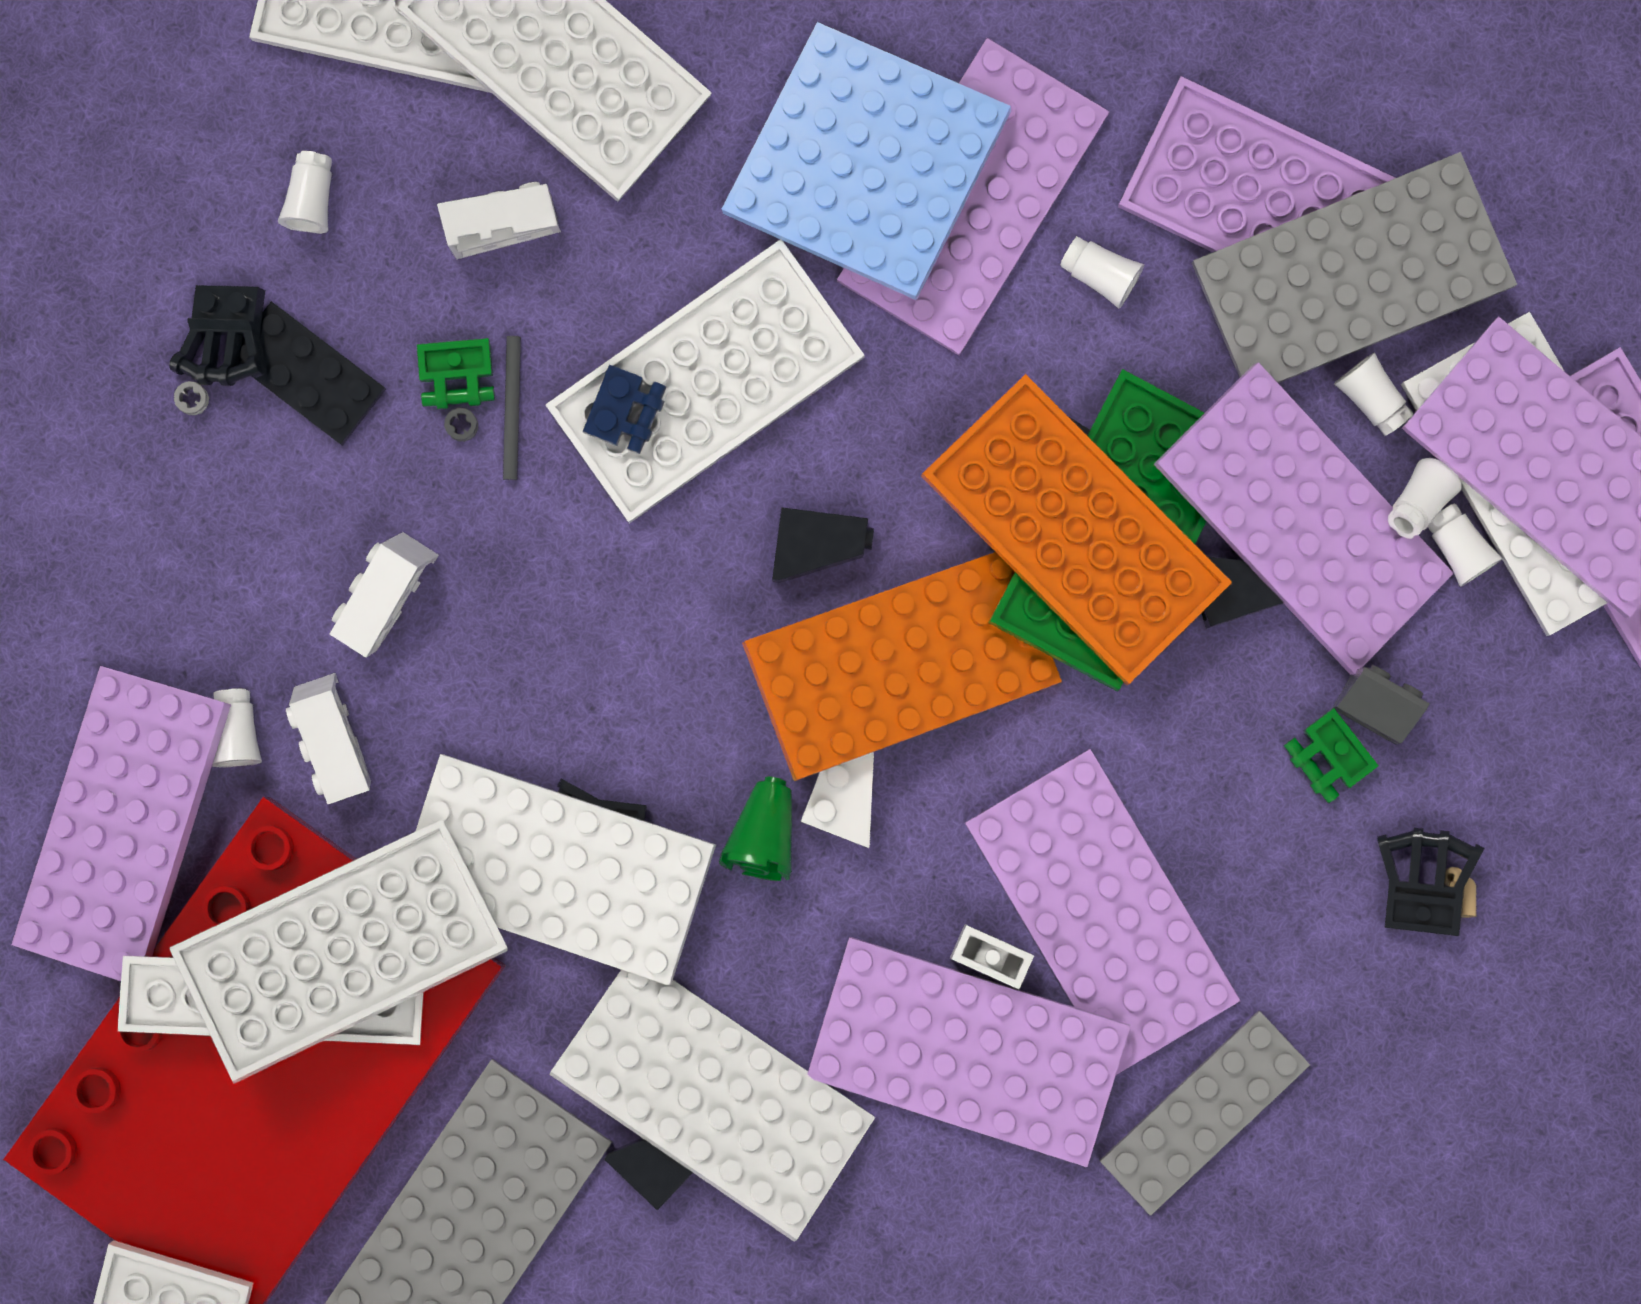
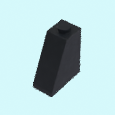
(817, 542)
(1242, 597)
(648, 1170)

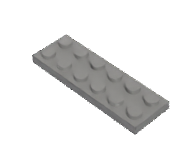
(1204, 1112)

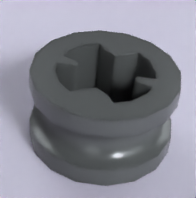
(470, 418)

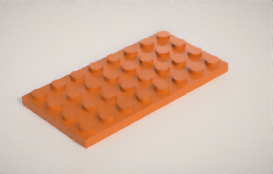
(1076, 529)
(893, 666)

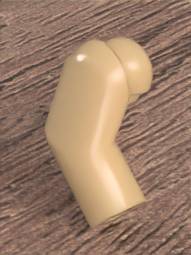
(1469, 899)

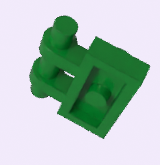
(455, 361)
(1339, 748)

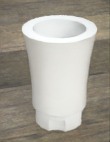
(308, 194)
(1102, 270)
(1375, 394)
(1424, 496)
(1462, 544)
(238, 740)

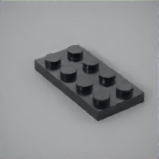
(313, 375)

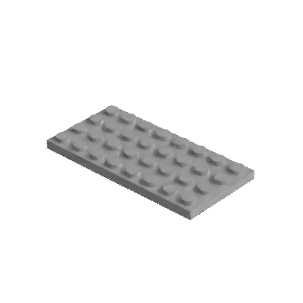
(1355, 272)
(477, 1200)

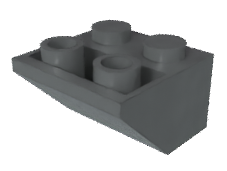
(1381, 704)

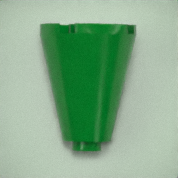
(763, 833)

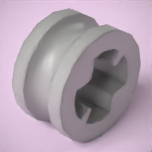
(185, 407)

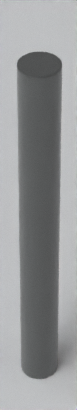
(511, 417)

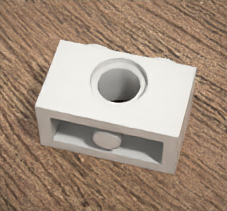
(991, 956)

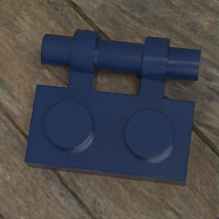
(613, 407)

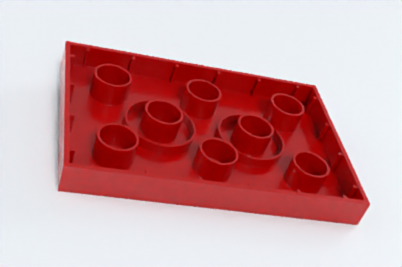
(219, 1172)

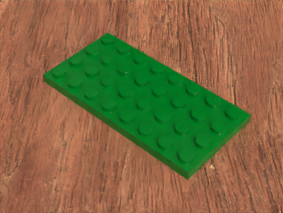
(1134, 432)

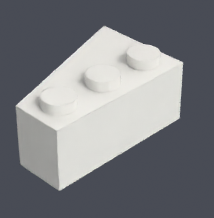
(498, 219)
(380, 593)
(328, 739)
(843, 800)

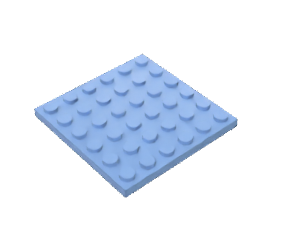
(866, 160)

